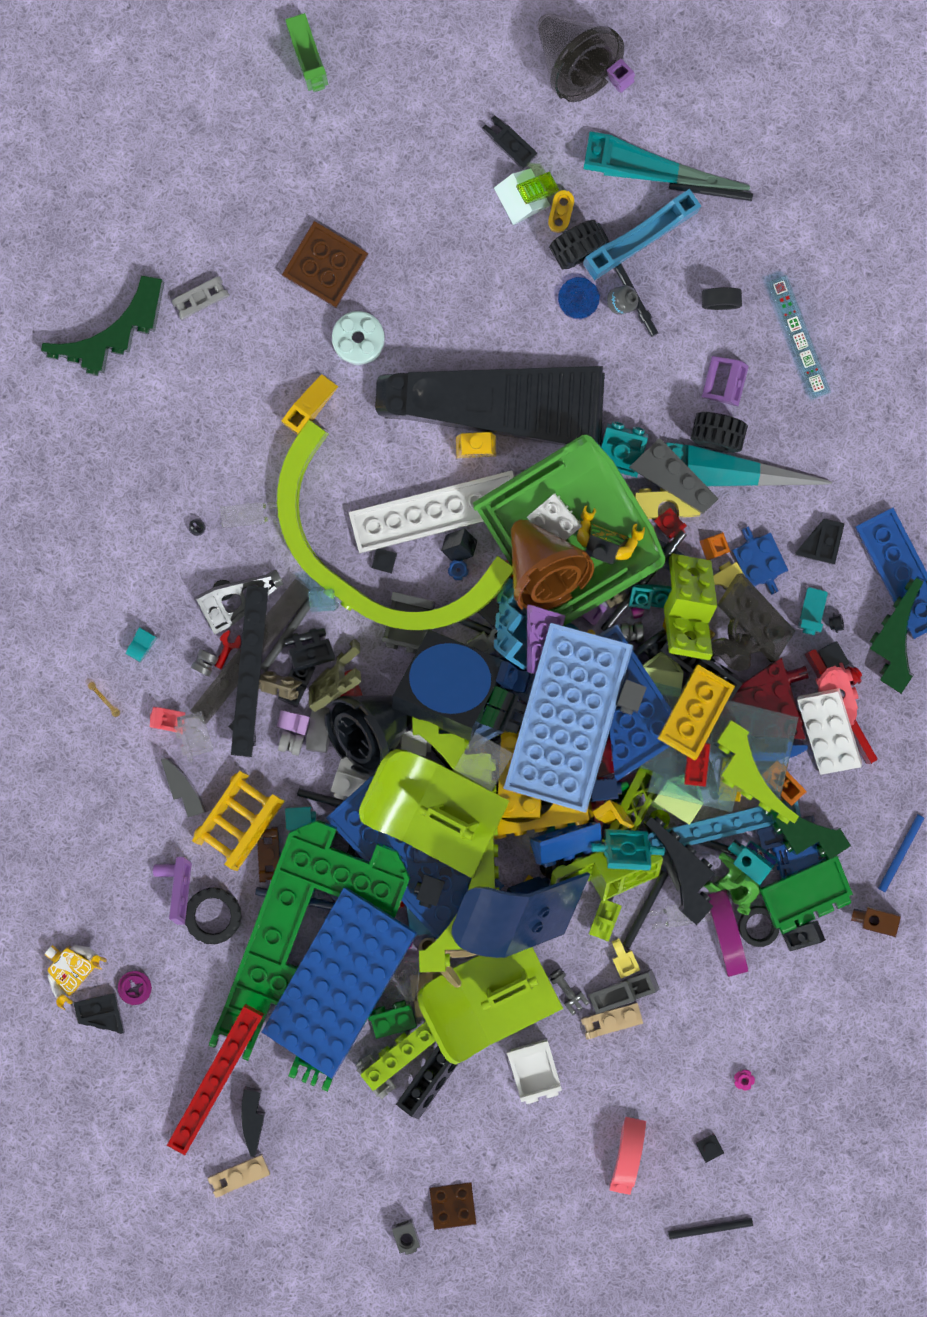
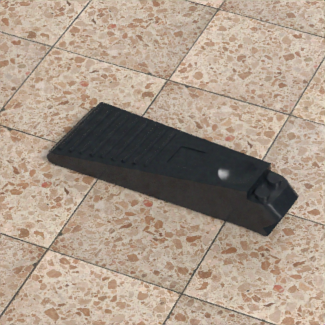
(519, 403)

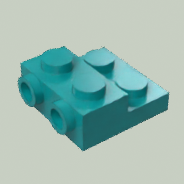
(624, 445)

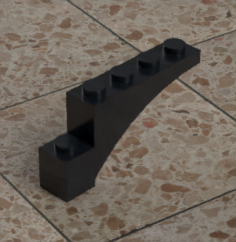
(690, 871)

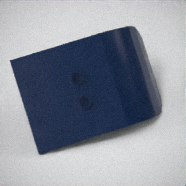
(514, 920)

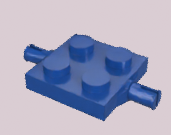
(760, 560)

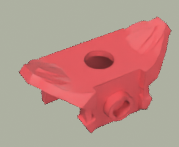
(840, 678)

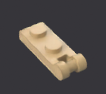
(612, 1020)
(239, 1175)

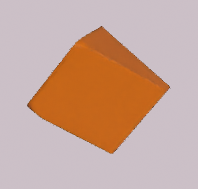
(714, 546)

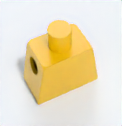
(476, 445)

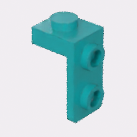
(812, 611)

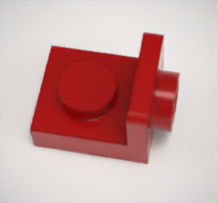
(670, 524)

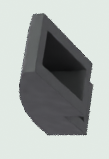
(183, 788)
(624, 991)

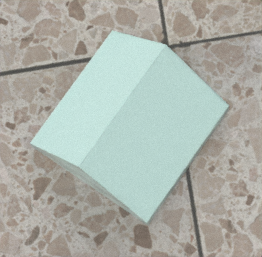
(512, 199)

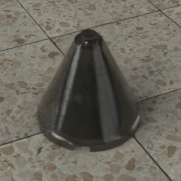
(578, 55)

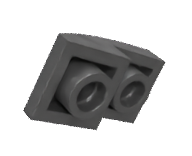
(317, 735)

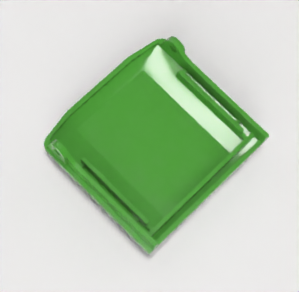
(582, 478)

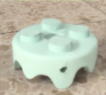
(362, 352)

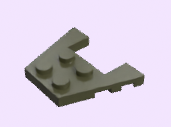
(333, 681)

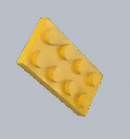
(696, 712)
(520, 805)

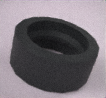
(721, 298)
(742, 927)

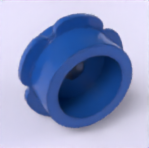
(463, 569)

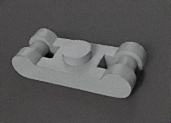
(200, 298)

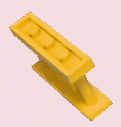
(258, 822)

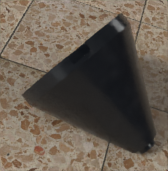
(365, 729)

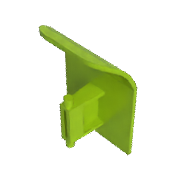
(432, 809)
(491, 1003)

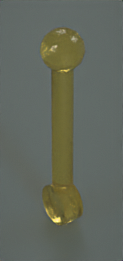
(115, 712)

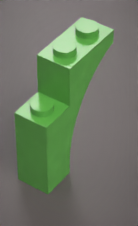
(307, 53)

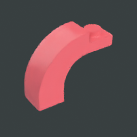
(628, 1155)

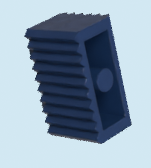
(606, 789)

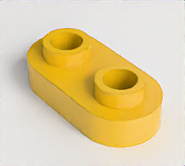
(561, 212)

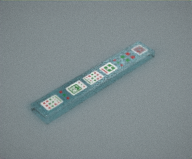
(798, 337)

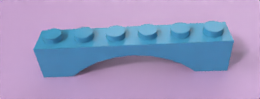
(647, 232)

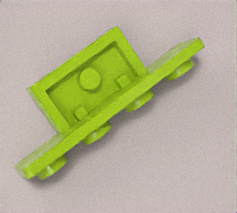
(399, 1055)

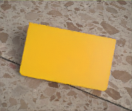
(612, 811)

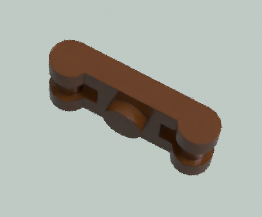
(268, 853)

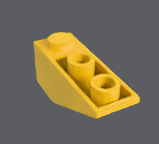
(309, 404)

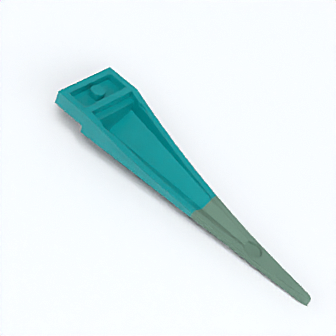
(625, 160)

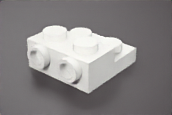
(346, 780)

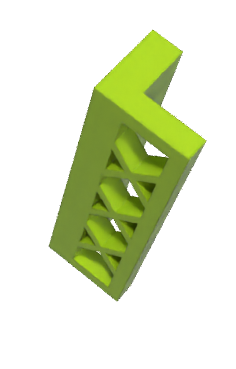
(632, 798)

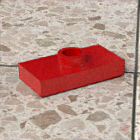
(697, 769)

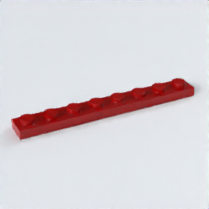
(215, 1079)

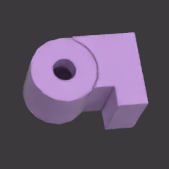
(293, 722)

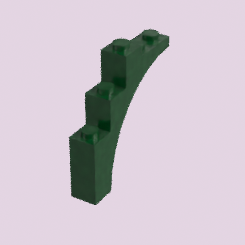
(93, 351)

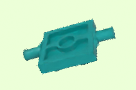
(627, 849)

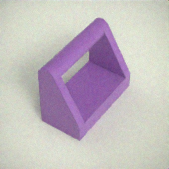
(734, 384)

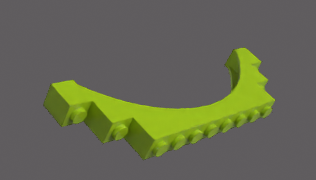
(452, 748)

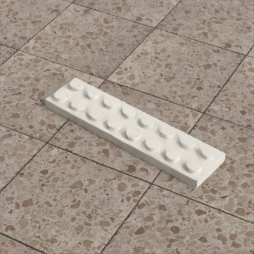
(422, 514)

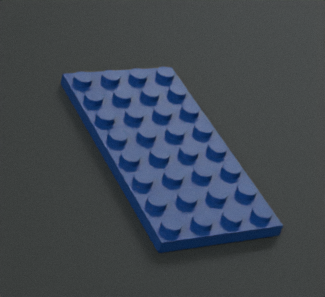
(364, 841)
(339, 982)

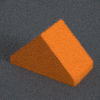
(791, 790)

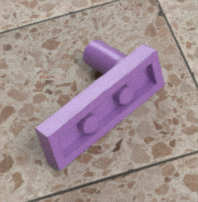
(181, 872)

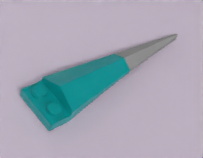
(726, 470)

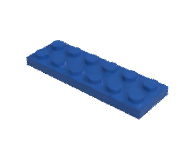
(896, 563)

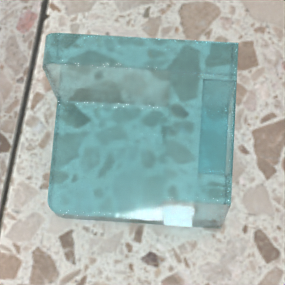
(322, 600)

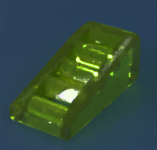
(548, 183)

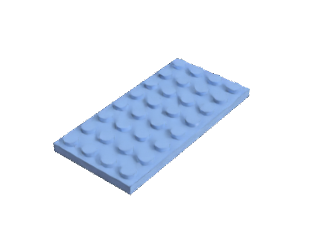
(568, 717)

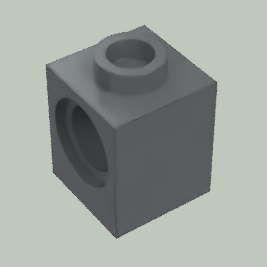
(631, 697)
(403, 1228)

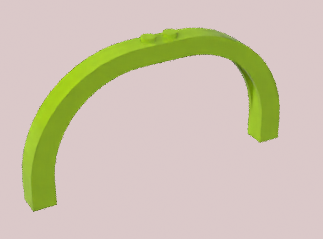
(288, 496)

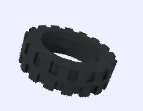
(235, 912)

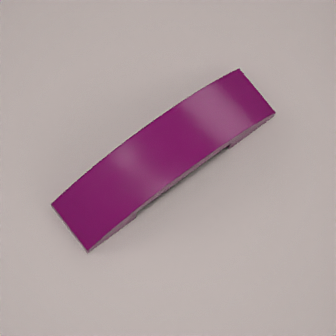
(728, 933)

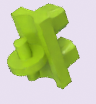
(605, 920)

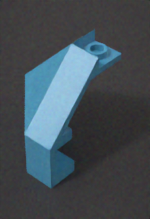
(512, 627)

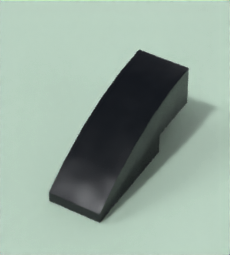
(251, 1118)

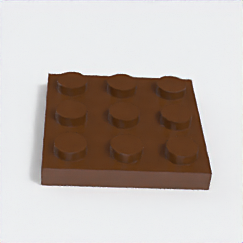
(325, 264)

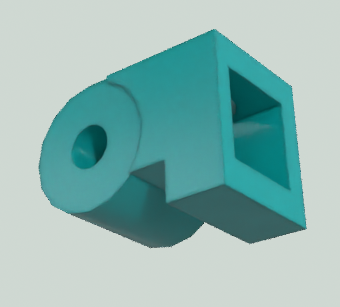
(141, 644)

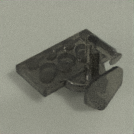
(752, 626)

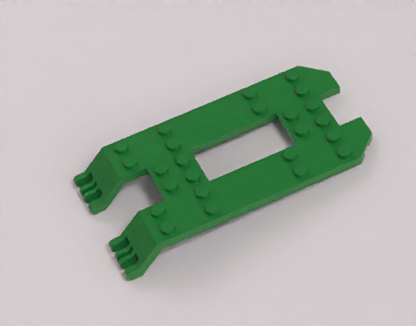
(303, 865)

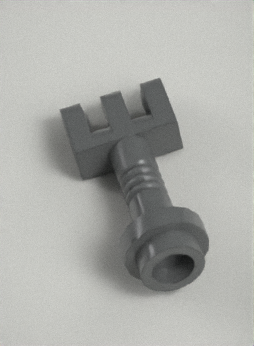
(558, 977)

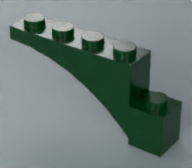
(892, 640)
(805, 834)

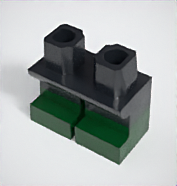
(500, 720)

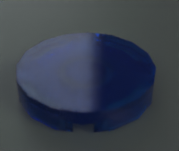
(579, 304)

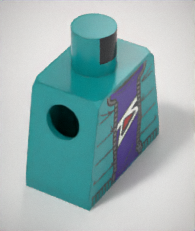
(758, 864)

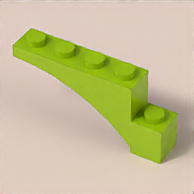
(744, 774)

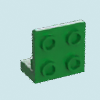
(392, 1020)

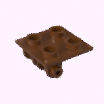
(452, 1206)

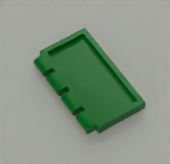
(807, 892)

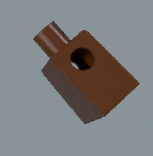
(887, 924)

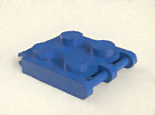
(795, 863)

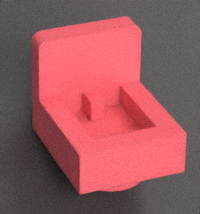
(164, 718)

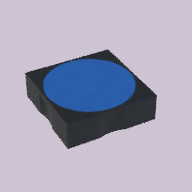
(448, 684)

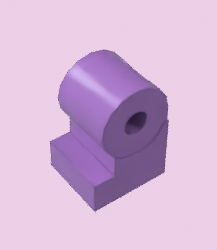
(623, 77)

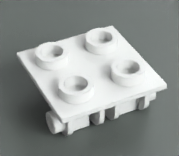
(555, 518)

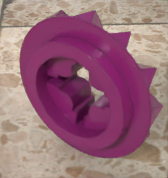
(125, 985)

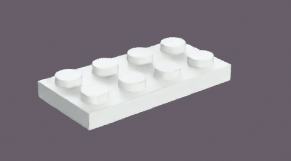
(829, 731)

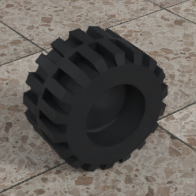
(577, 243)
(719, 432)

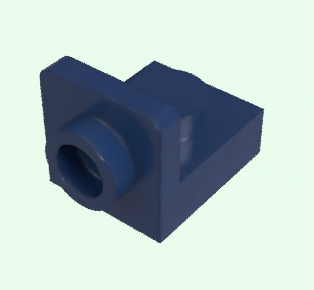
(512, 678)

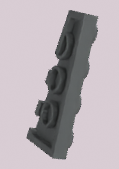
(670, 473)

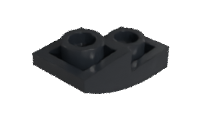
(304, 676)

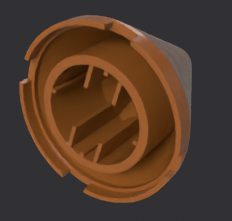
(546, 566)

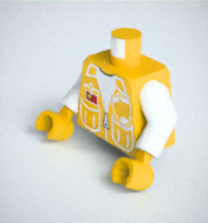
(70, 970)

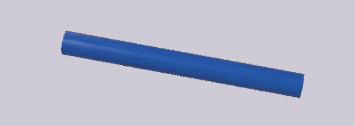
(901, 853)

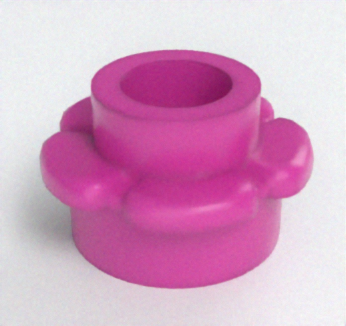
(750, 1080)

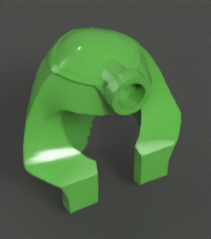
(740, 885)

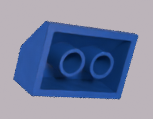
(565, 843)

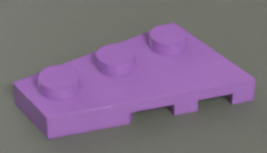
(537, 628)

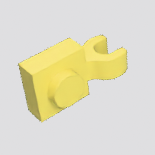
(625, 961)

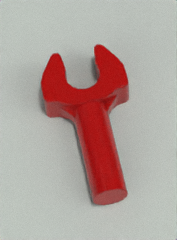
(227, 647)

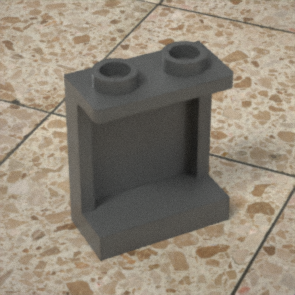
(406, 638)

